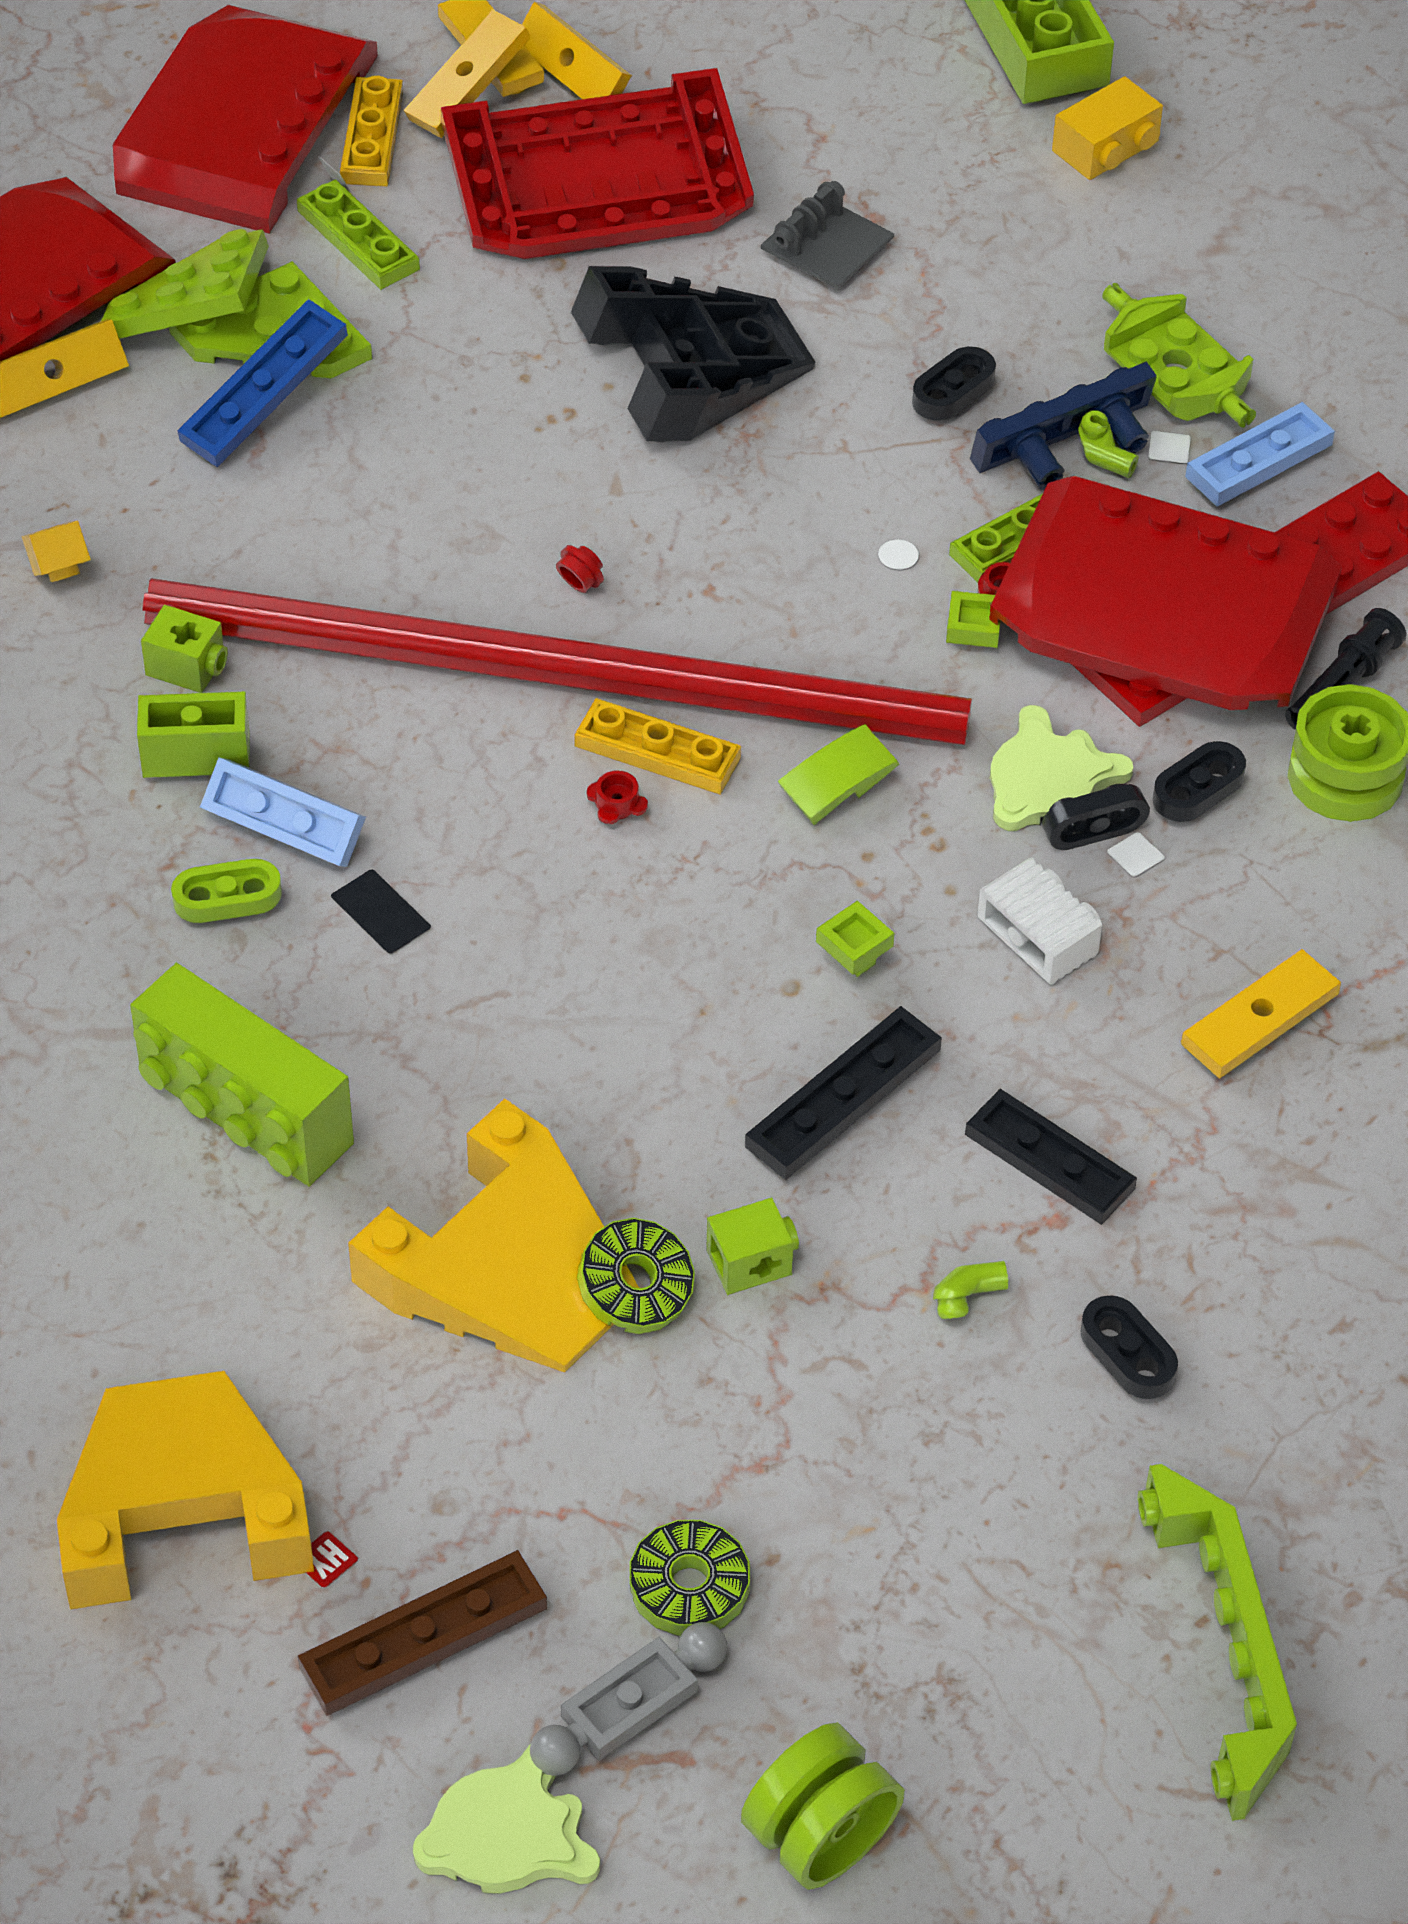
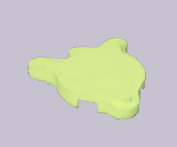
(1043, 767)
(506, 1831)

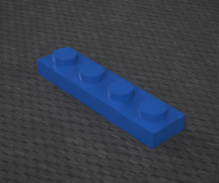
(262, 383)

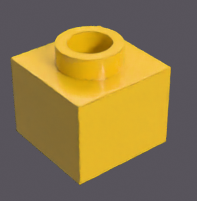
(57, 550)

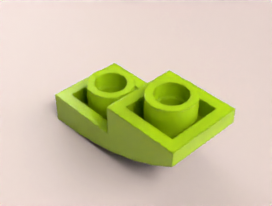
(837, 771)

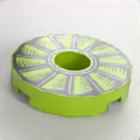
(655, 1251)
(684, 1546)

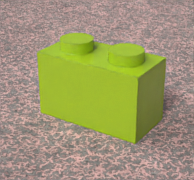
(191, 732)

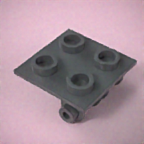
(827, 237)

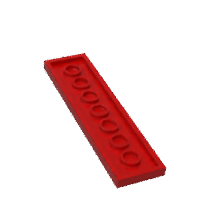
(1358, 528)

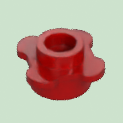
(616, 796)

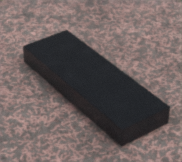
(1050, 1156)

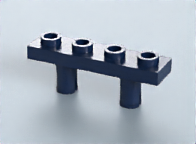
(1045, 423)

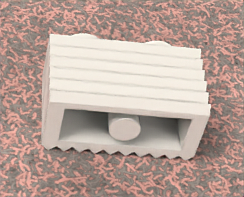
(1041, 920)

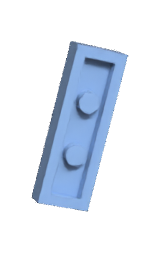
(1259, 454)
(283, 812)

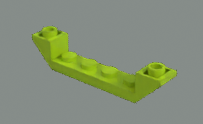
(1188, 1515)

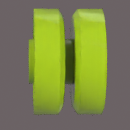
(1349, 753)
(822, 1805)

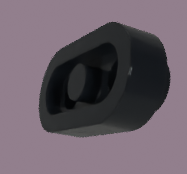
(953, 383)
(1191, 789)
(1095, 816)
(1132, 1350)

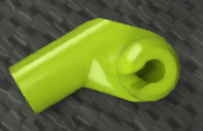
(1100, 445)
(965, 1281)

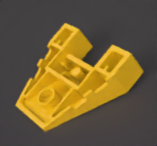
(505, 1258)
(170, 1460)

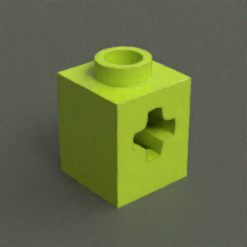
(183, 649)
(751, 1245)

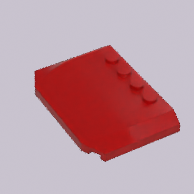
(236, 115)
(598, 168)
(63, 261)
(1165, 595)

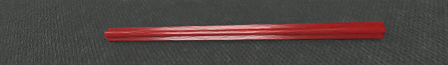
(569, 662)

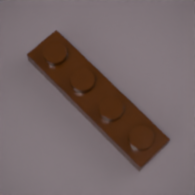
(422, 1632)

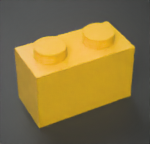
(1107, 128)

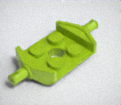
(1163, 335)

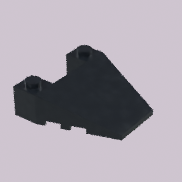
(699, 348)

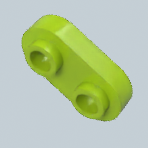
(226, 890)

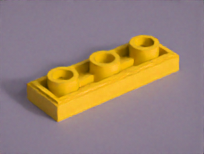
(464, 17)
(572, 56)
(468, 70)
(371, 131)
(76, 358)
(658, 746)
(1260, 1013)

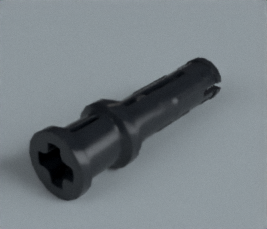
(1357, 656)

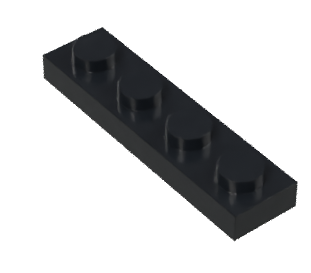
(842, 1092)

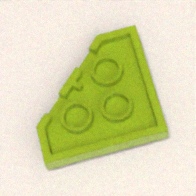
(195, 289)
(270, 305)

